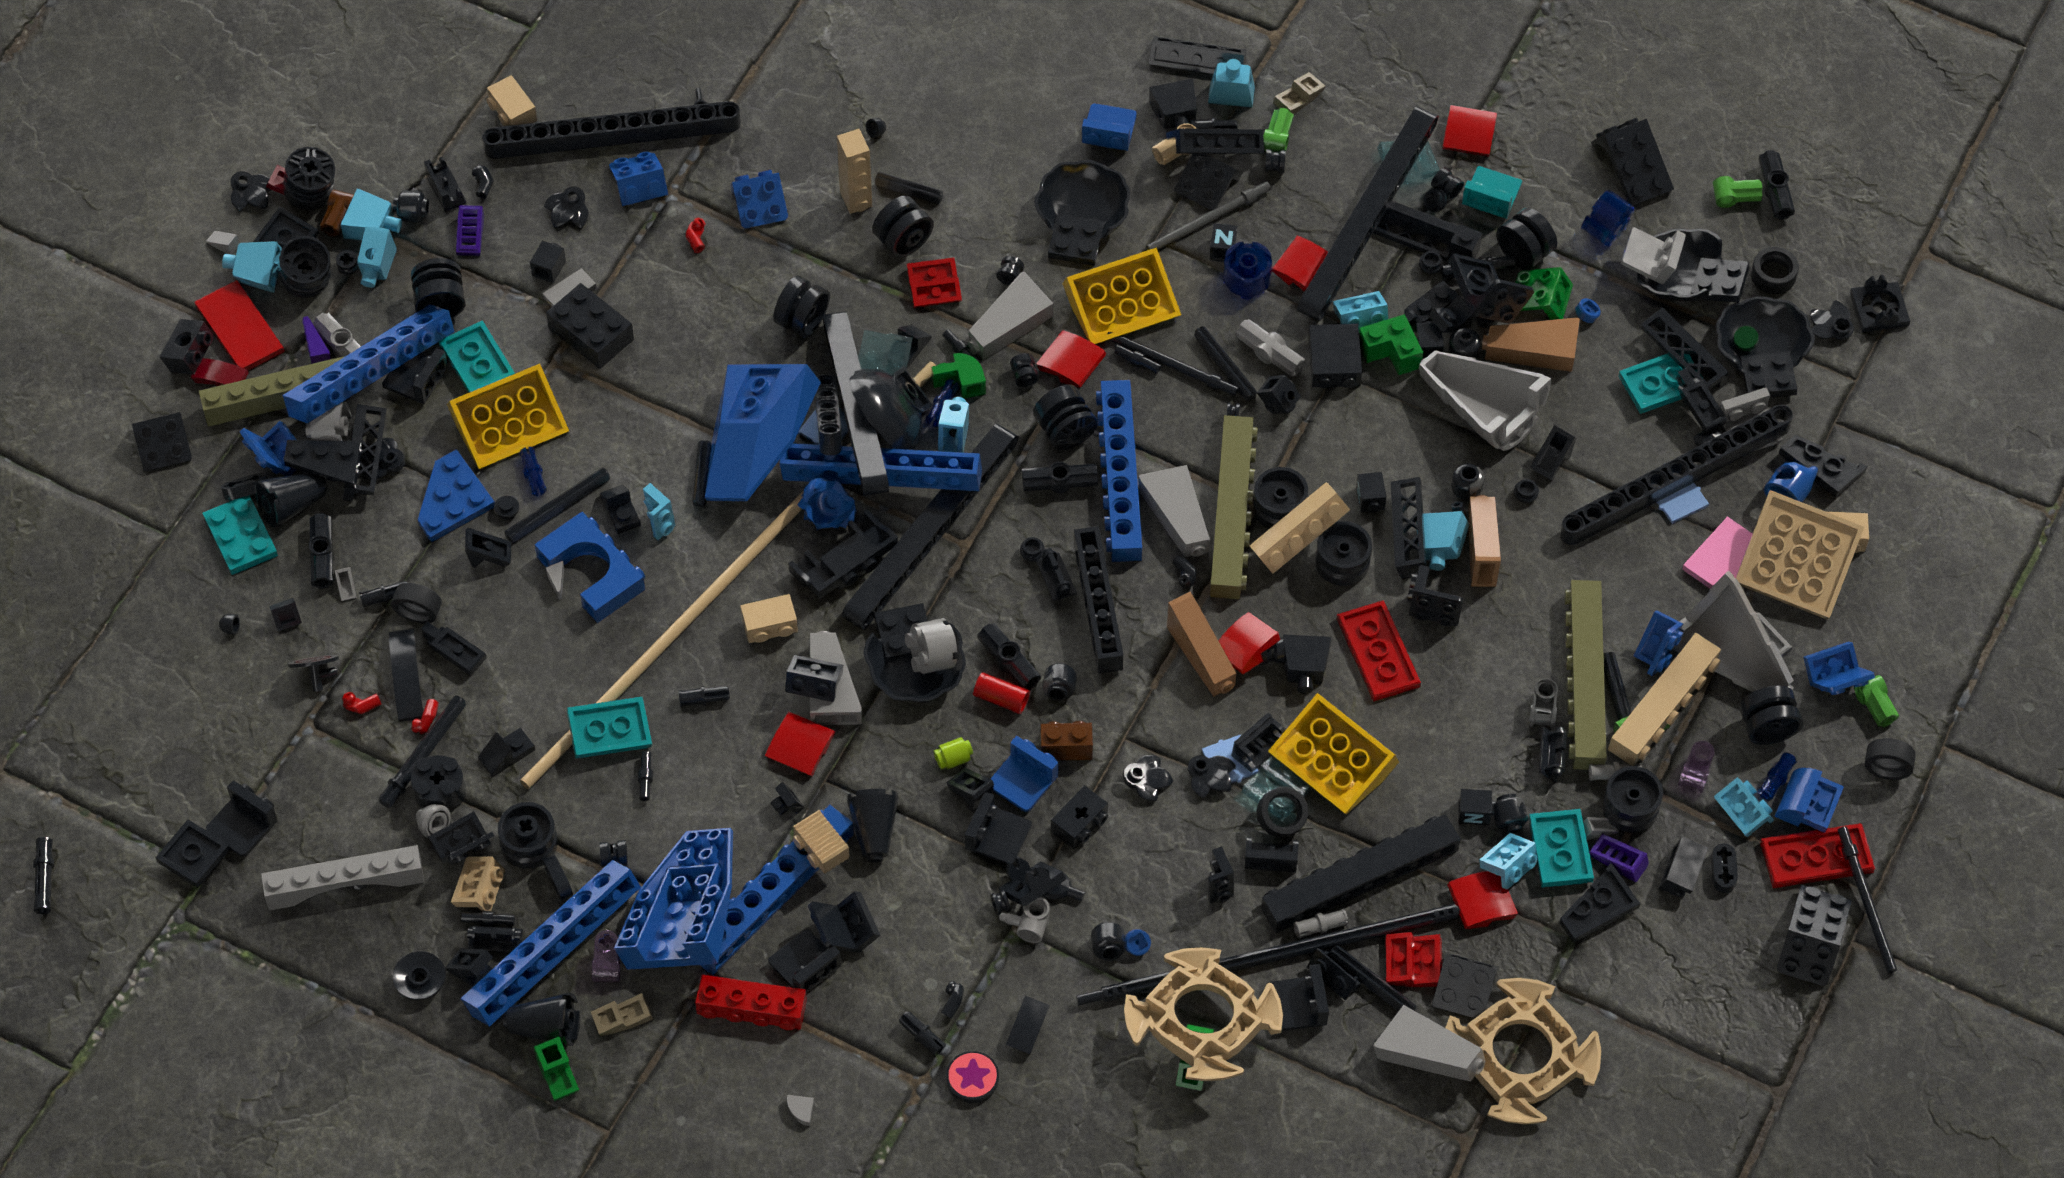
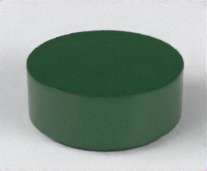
(1746, 338)

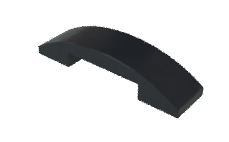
(405, 675)

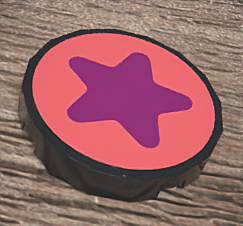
(972, 1076)

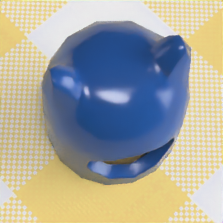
(1792, 481)

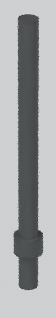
(1246, 197)

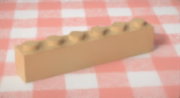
(1665, 699)

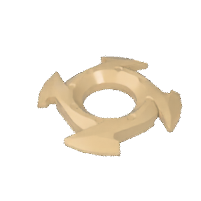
(1204, 1052)
(1515, 1091)

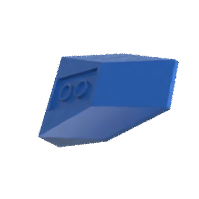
(756, 425)
(681, 905)

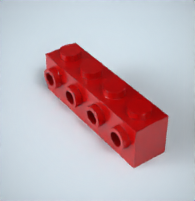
(751, 1002)

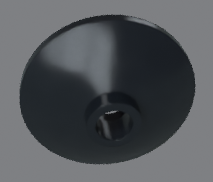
(419, 965)

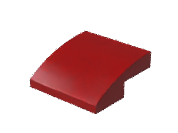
(1469, 130)
(1300, 262)
(934, 282)
(1071, 358)
(1247, 641)
(800, 743)
(1482, 899)
(1413, 960)

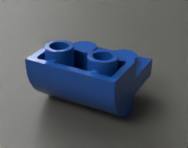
(1809, 799)

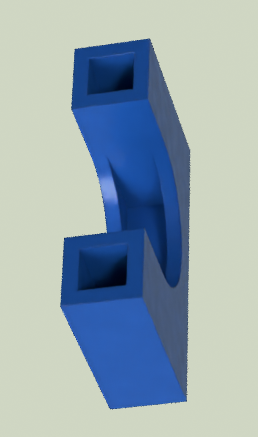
(583, 537)

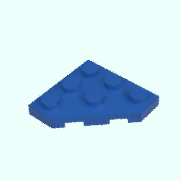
(452, 497)

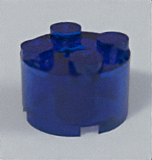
(1608, 217)
(1247, 269)

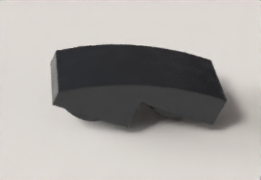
(1027, 1024)

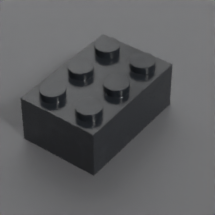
(590, 325)

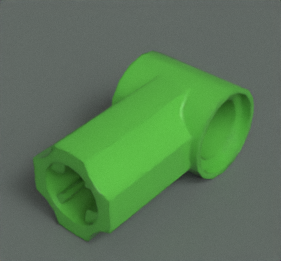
(1277, 134)
(1729, 192)
(1877, 701)

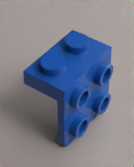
(1108, 126)
(639, 178)
(759, 199)
(270, 448)
(1658, 642)
(1836, 669)
(1025, 774)

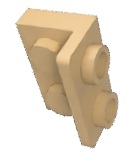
(478, 883)

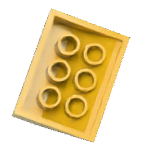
(1122, 296)
(508, 416)
(1333, 754)

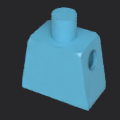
(1232, 84)
(370, 211)
(375, 255)
(255, 264)
(953, 415)
(1444, 537)

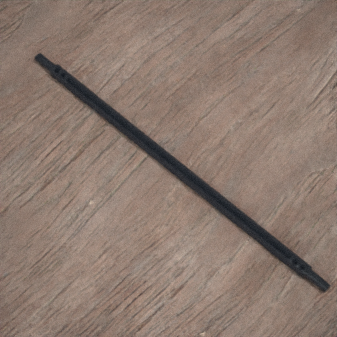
(1286, 951)

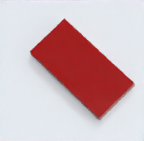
(239, 326)
(1378, 650)
(1813, 856)

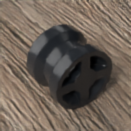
(1275, 161)
(1010, 269)

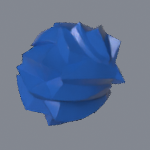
(827, 504)

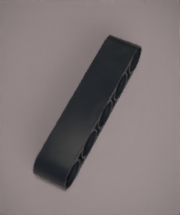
(828, 416)

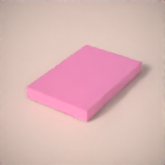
(1719, 553)

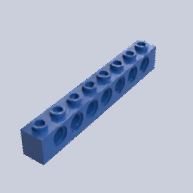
(368, 363)
(902, 467)
(1128, 546)
(771, 901)
(550, 943)

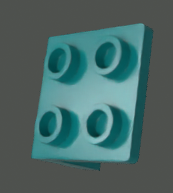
(1491, 192)

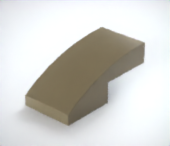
(1300, 94)
(622, 1016)

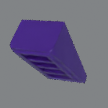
(470, 216)
(316, 346)
(1633, 866)

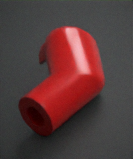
(694, 234)
(358, 705)
(427, 718)

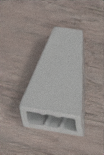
(1010, 317)
(1177, 508)
(846, 706)
(1428, 1046)

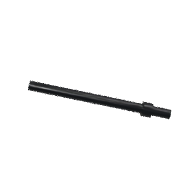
(1213, 381)
(1851, 854)

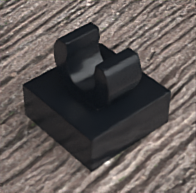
(285, 614)
(786, 800)

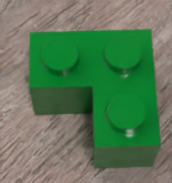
(1392, 339)

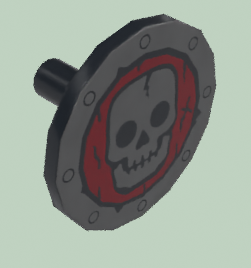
(315, 672)

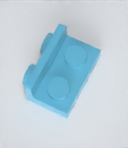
(1361, 309)
(659, 511)
(1743, 806)
(1510, 859)

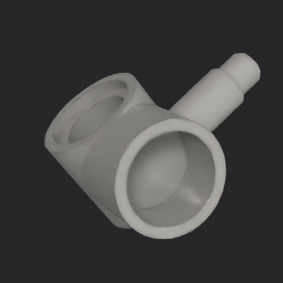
(1029, 926)

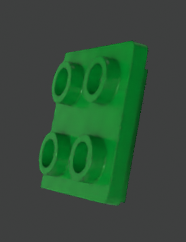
(1550, 288)

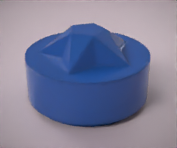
(1587, 310)
(1137, 942)

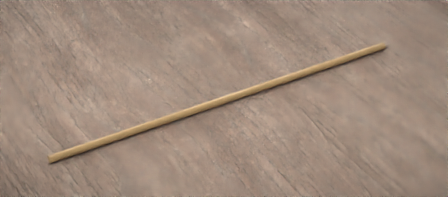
(686, 618)

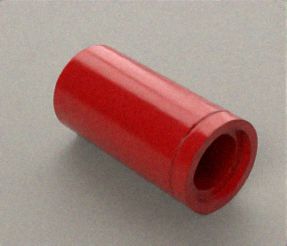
(1001, 693)

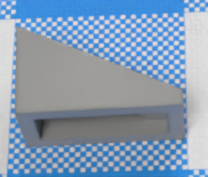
(224, 241)
(555, 575)
(345, 583)
(1596, 826)

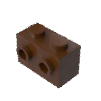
(1067, 740)

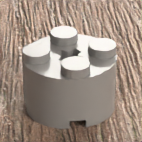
(331, 425)
(931, 646)

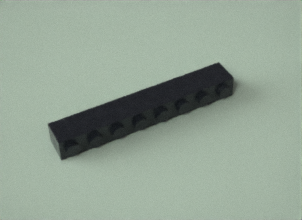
(1360, 873)

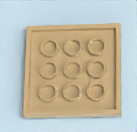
(1799, 554)

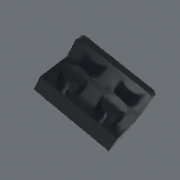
(813, 678)
(1221, 878)

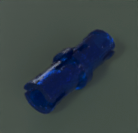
(945, 394)
(533, 471)
(1777, 776)

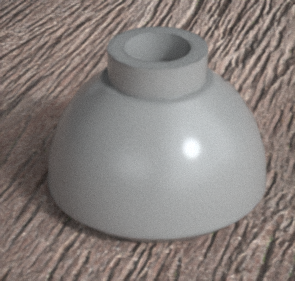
(432, 819)

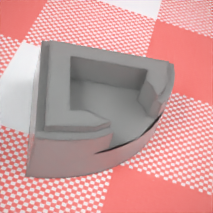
(801, 1108)

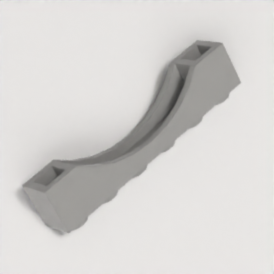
(296, 884)

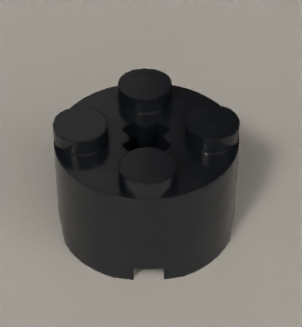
(438, 781)

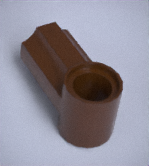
(337, 208)

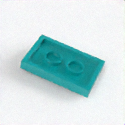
(476, 356)
(1653, 382)
(240, 534)
(609, 727)
(1561, 848)

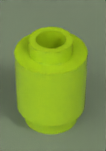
(953, 753)

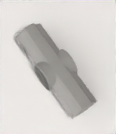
(335, 334)
(1270, 347)

